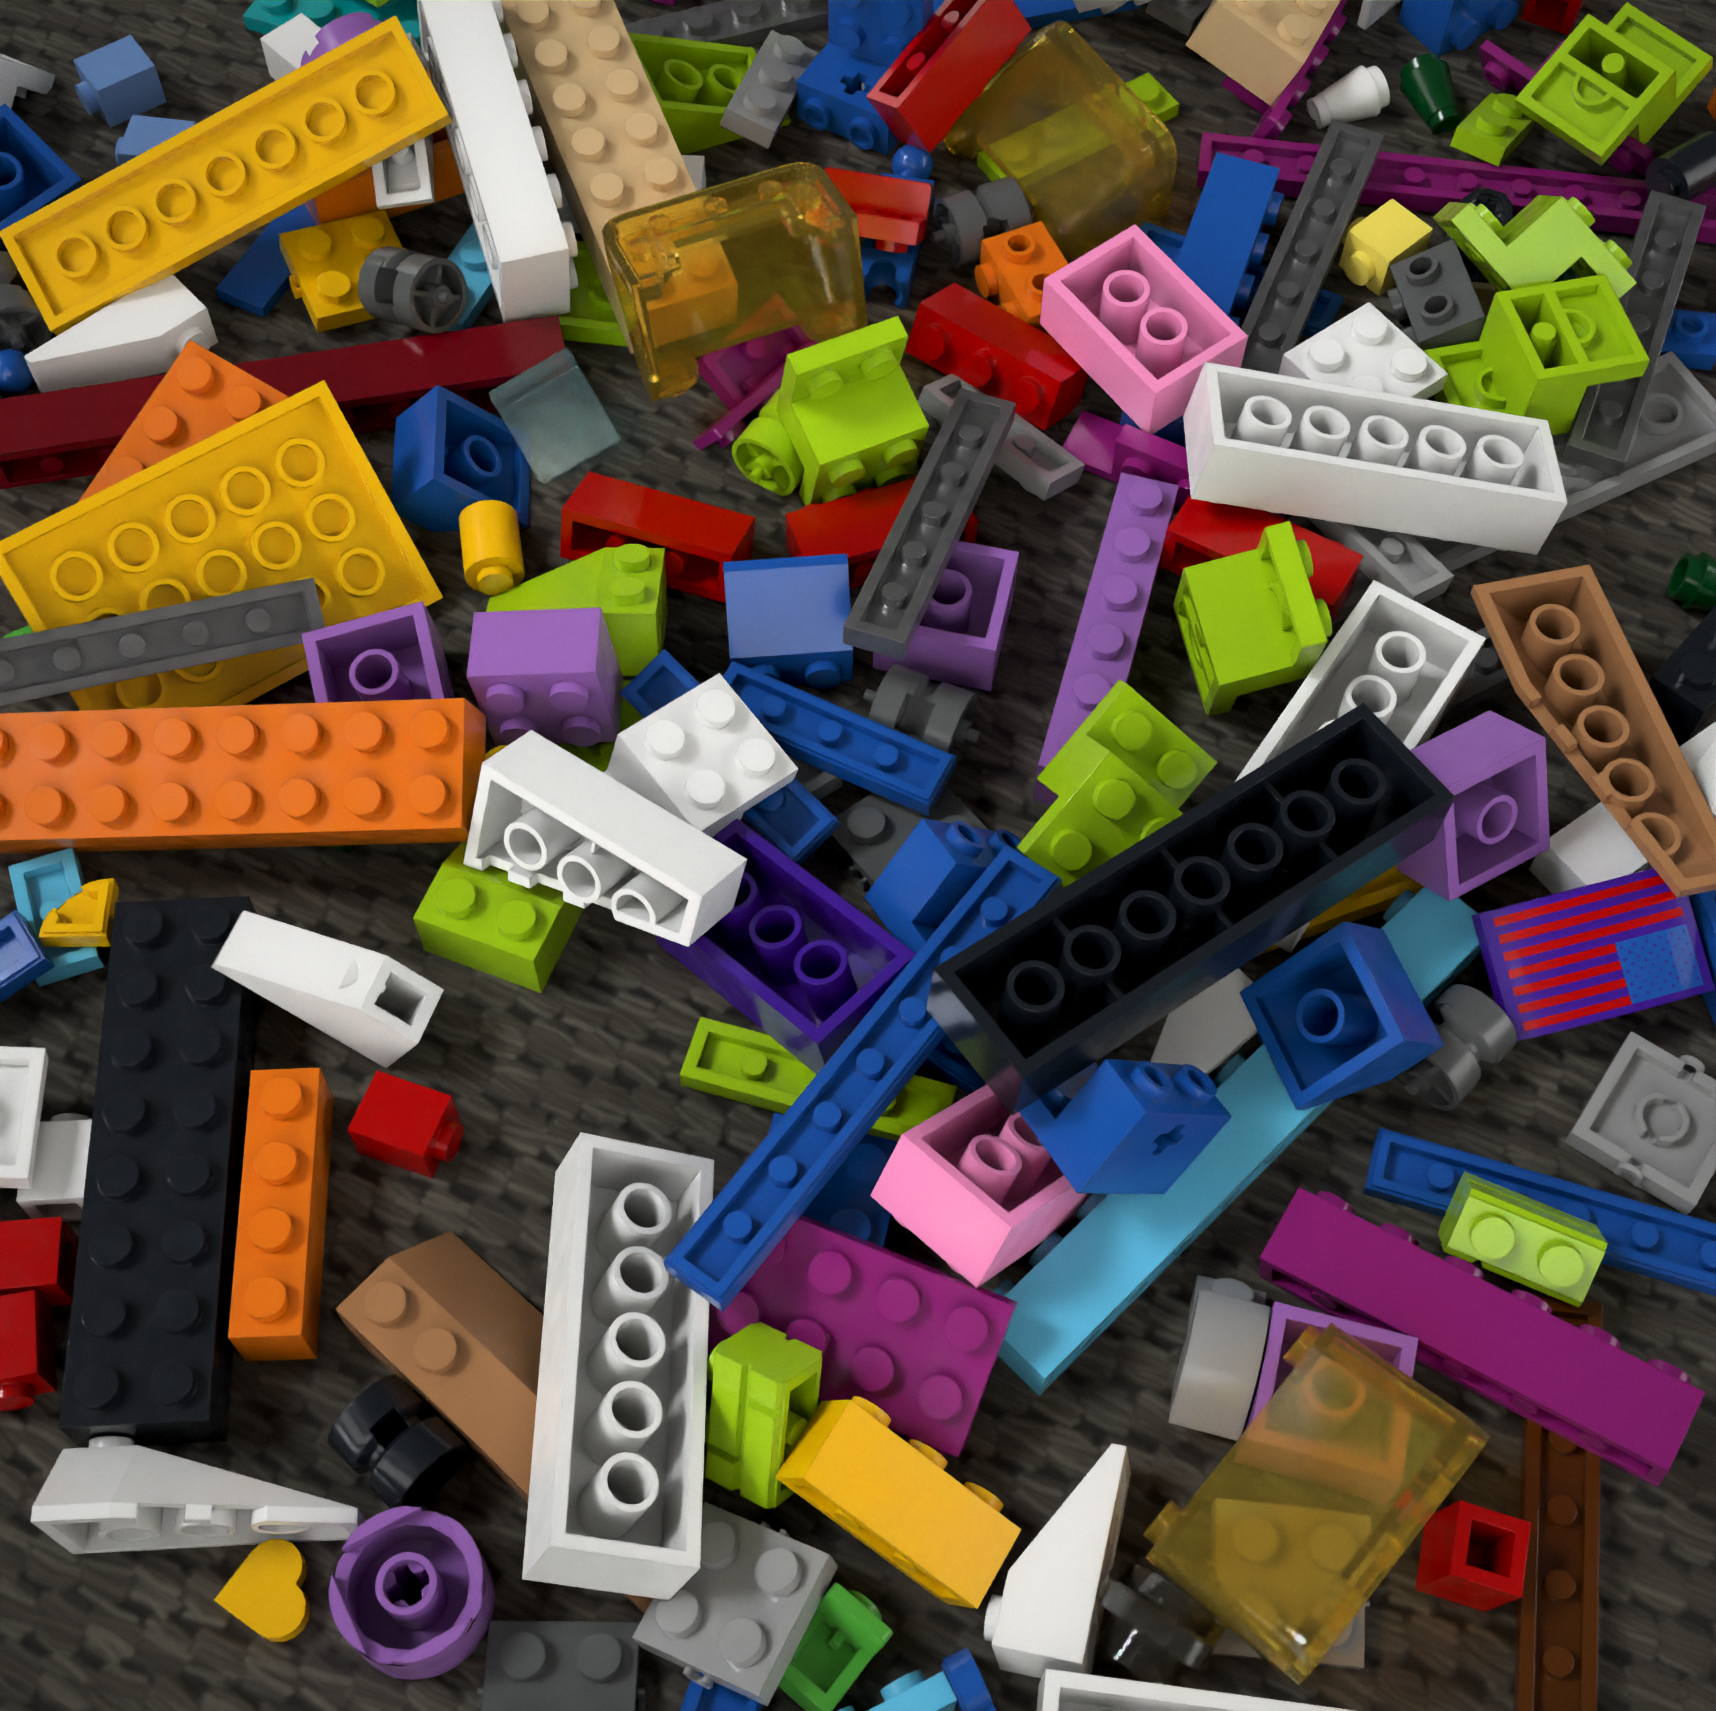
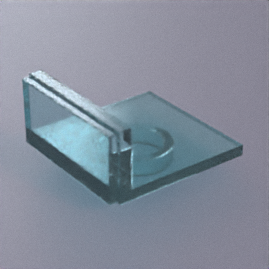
(554, 416)

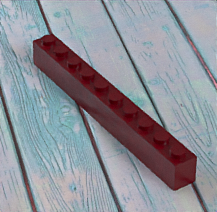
(373, 383)

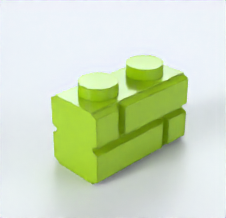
(1522, 1239)
(758, 1409)

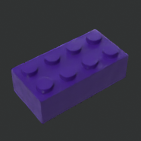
(793, 953)

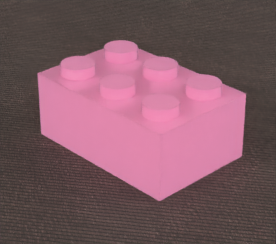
(1138, 326)
(976, 1186)

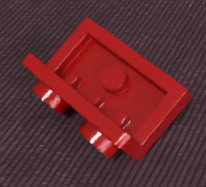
(886, 207)

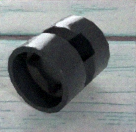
(390, 1437)

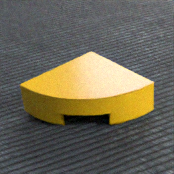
(83, 918)

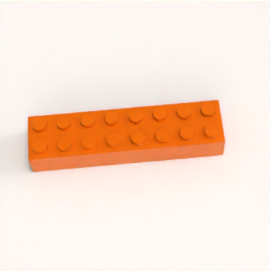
(240, 776)

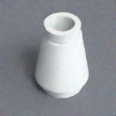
(1351, 98)

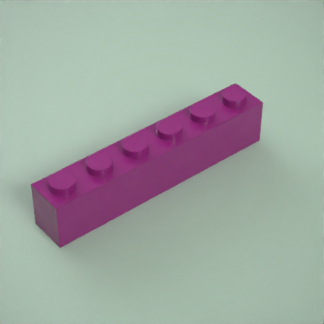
(1484, 1336)

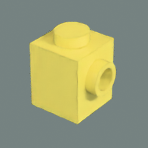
(1380, 241)

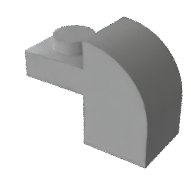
(1220, 1357)

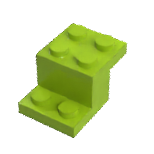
(1613, 82)
(1535, 244)
(1543, 351)
(852, 412)
(1251, 619)
(1113, 785)

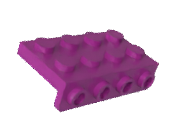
(884, 1327)

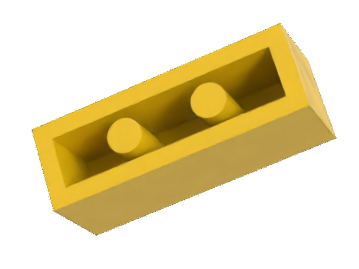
(900, 1500)

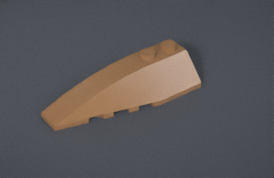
(1600, 711)
(461, 1347)

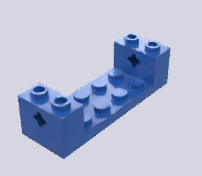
(860, 48)
(1108, 1125)

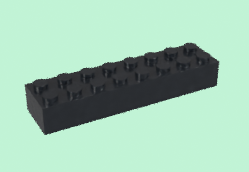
(1185, 907)
(162, 1182)

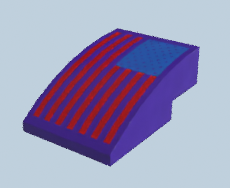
(1592, 953)

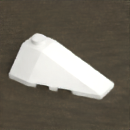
(145, 1499)

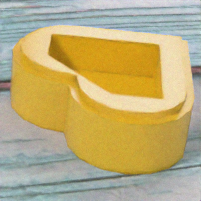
(268, 1591)

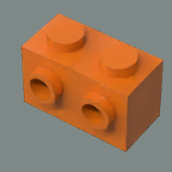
(1015, 270)

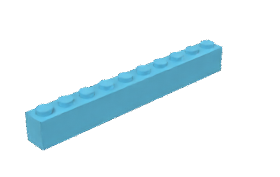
(1130, 1239)

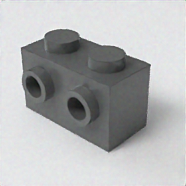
(1436, 298)

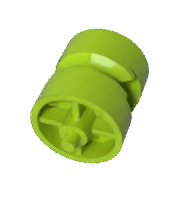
(767, 453)

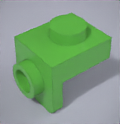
(834, 1649)

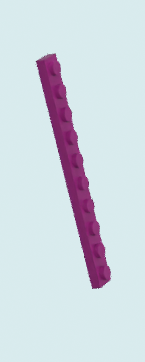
(1433, 182)

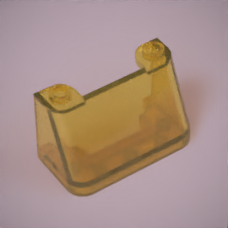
(1071, 141)
(734, 269)
(1315, 1500)

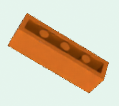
(282, 1216)

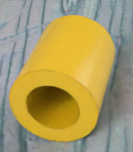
(491, 546)

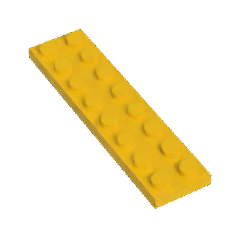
(226, 176)

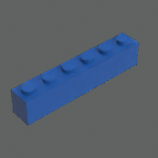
(1225, 241)

